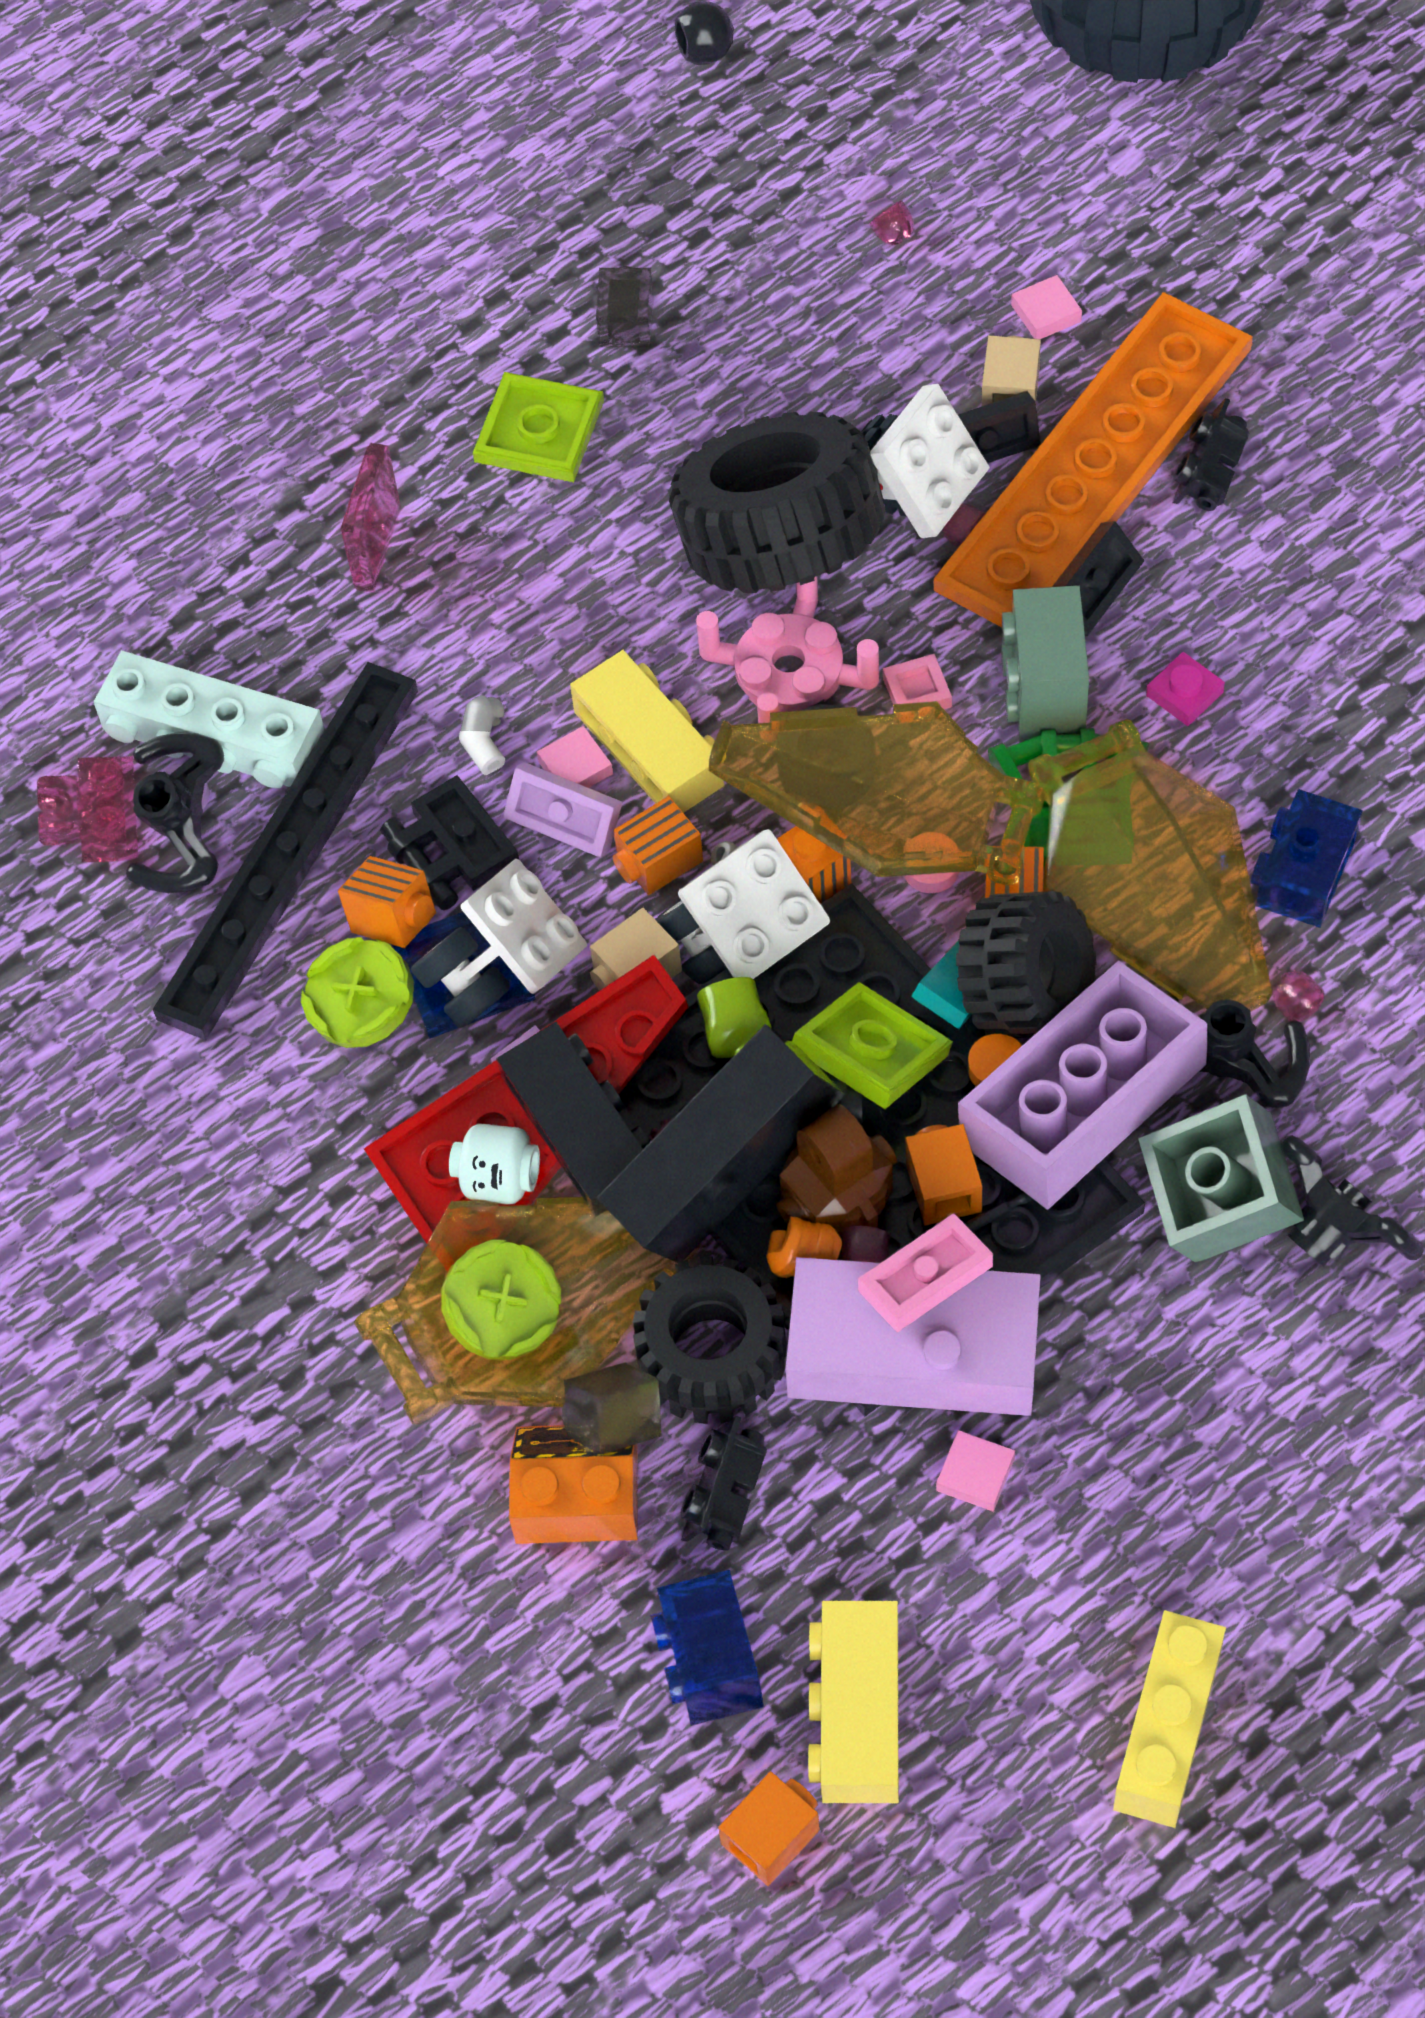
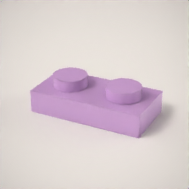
(562, 809)

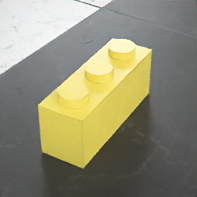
(646, 731)
(855, 1702)
(1169, 1719)

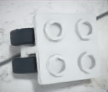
(744, 912)
(522, 930)

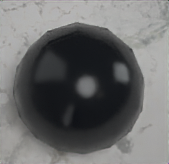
(703, 32)

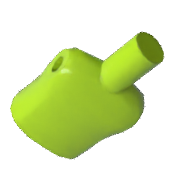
(731, 1015)

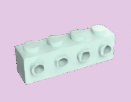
(255, 729)

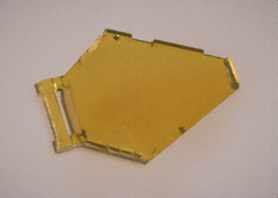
(883, 789)
(1154, 868)
(600, 1283)

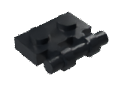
(463, 832)

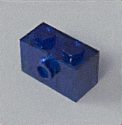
(1307, 858)
(709, 1648)

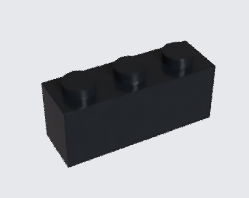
(572, 1110)

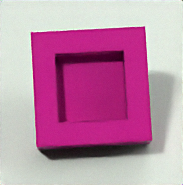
(1185, 688)

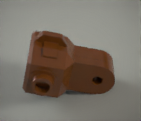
(837, 1173)

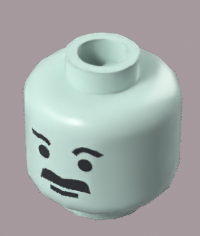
(495, 1163)

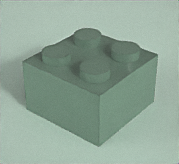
(1045, 661)
(1220, 1179)

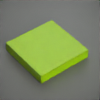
(538, 427)
(872, 1045)

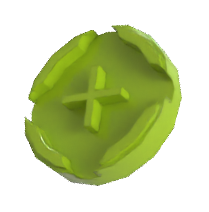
(357, 992)
(501, 1300)

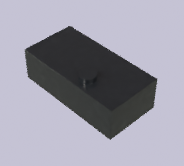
(720, 1146)

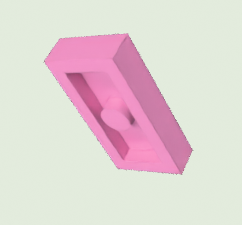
(925, 1272)

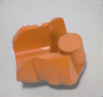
(801, 1240)

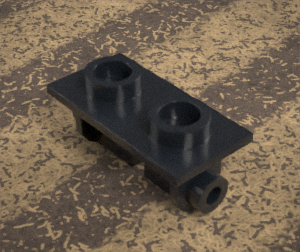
(1215, 439)
(728, 1461)

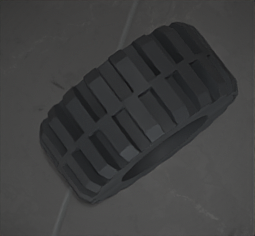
(777, 502)

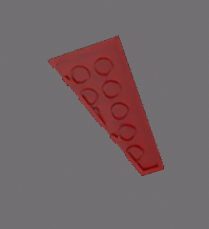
(618, 1029)

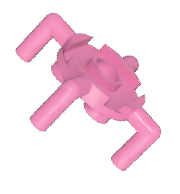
(786, 635)

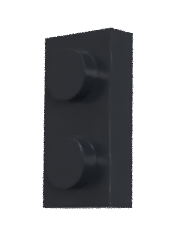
(1004, 427)
(1101, 570)

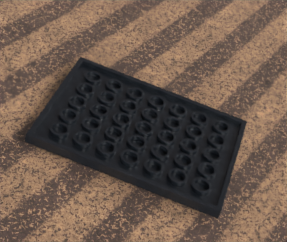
(794, 990)

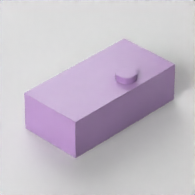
(1083, 1084)
(958, 1356)

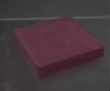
(371, 517)

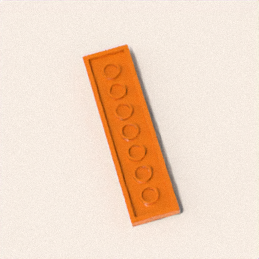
(1095, 456)

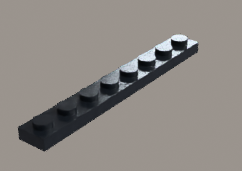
(285, 852)

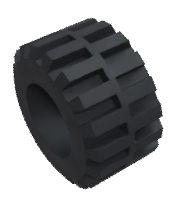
(1023, 961)
(704, 1295)

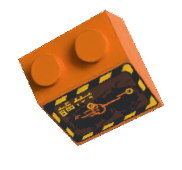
(570, 1491)

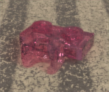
(91, 809)

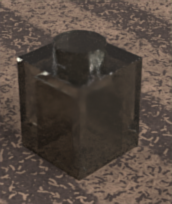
(625, 307)
(612, 1408)

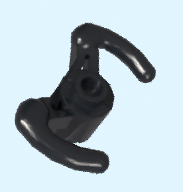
(175, 809)
(1237, 1056)
(1337, 1214)

